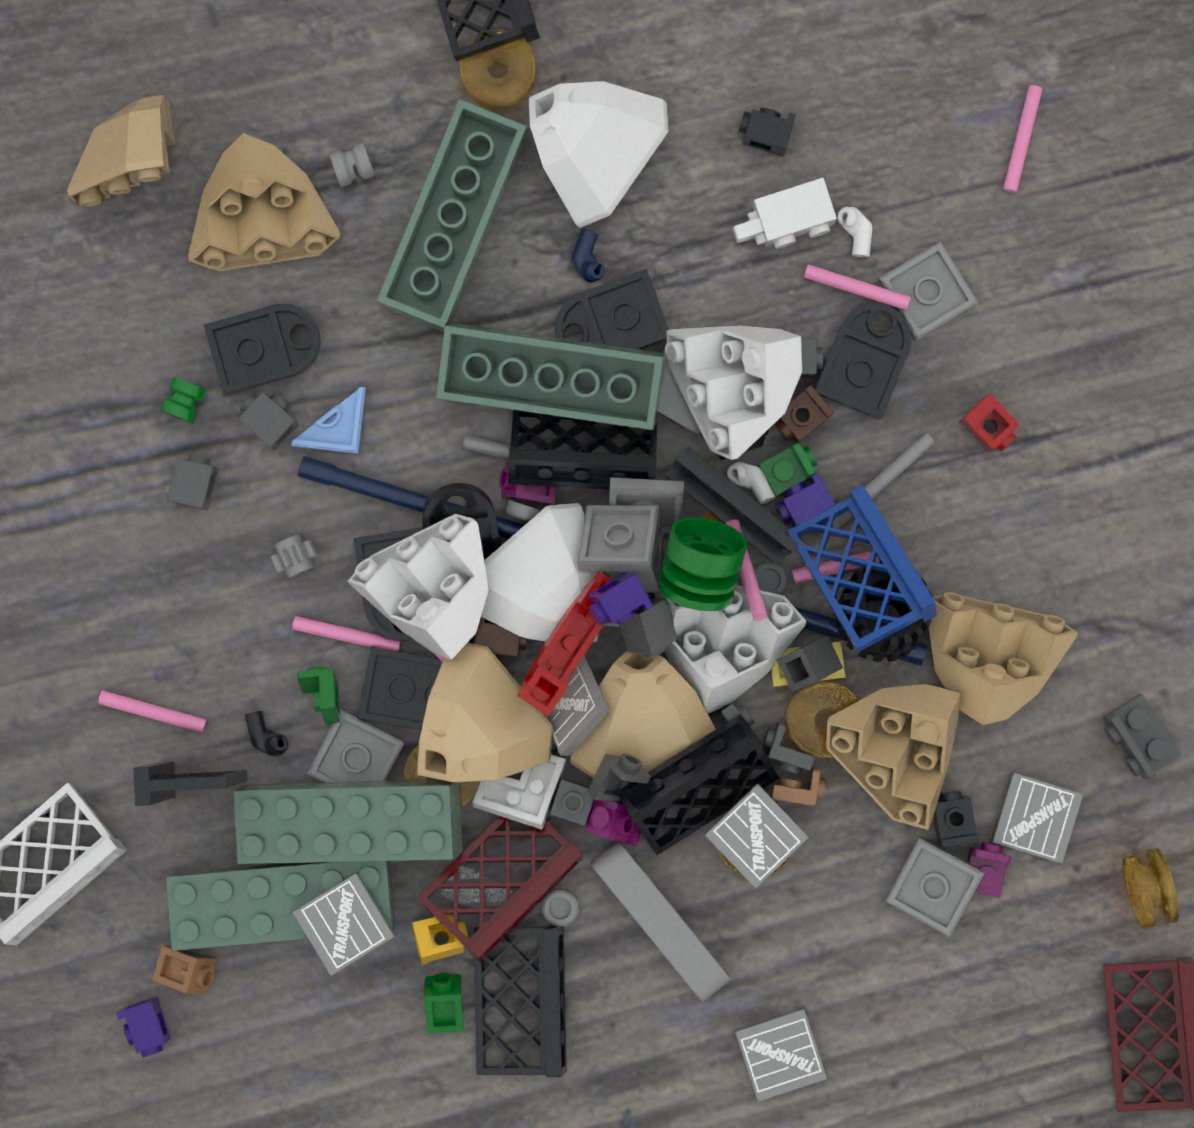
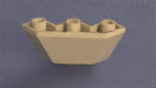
(124, 152)
(259, 211)
(994, 653)
(649, 716)
(478, 723)
(898, 747)

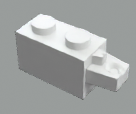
(788, 214)

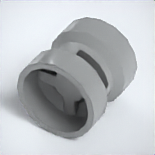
(352, 164)

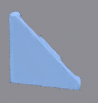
(337, 429)

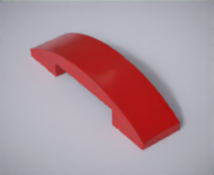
(562, 652)

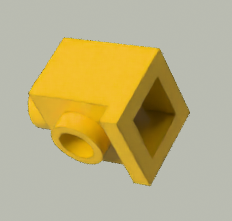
(425, 933)

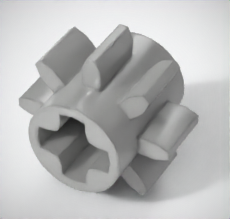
(293, 556)

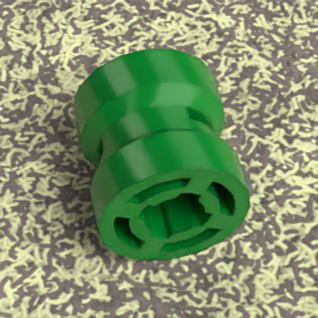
(182, 402)

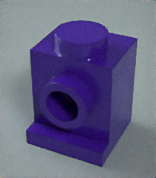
(804, 501)
(618, 599)
(145, 1026)

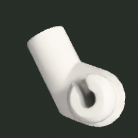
(859, 228)
(751, 478)

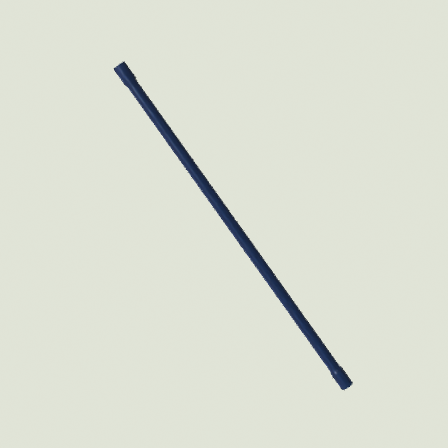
(331, 475)

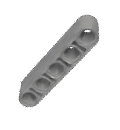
(660, 921)

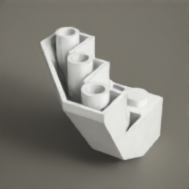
(595, 142)
(734, 380)
(537, 573)
(430, 584)
(727, 649)

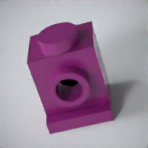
(612, 822)

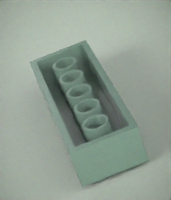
(453, 216)
(550, 375)
(348, 822)
(259, 901)

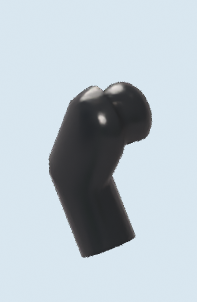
(263, 738)

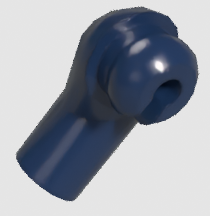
(583, 258)

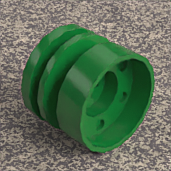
(702, 564)

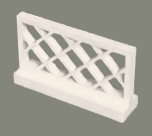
(67, 882)

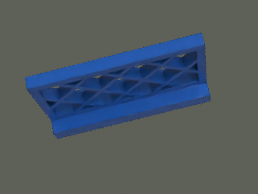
(892, 560)

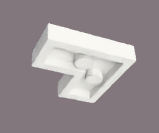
(526, 799)

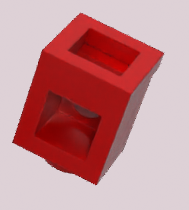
(990, 410)

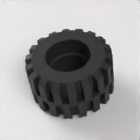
(897, 643)

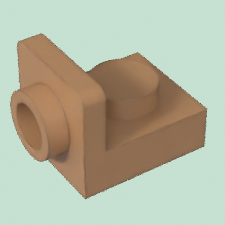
(792, 790)
(184, 971)

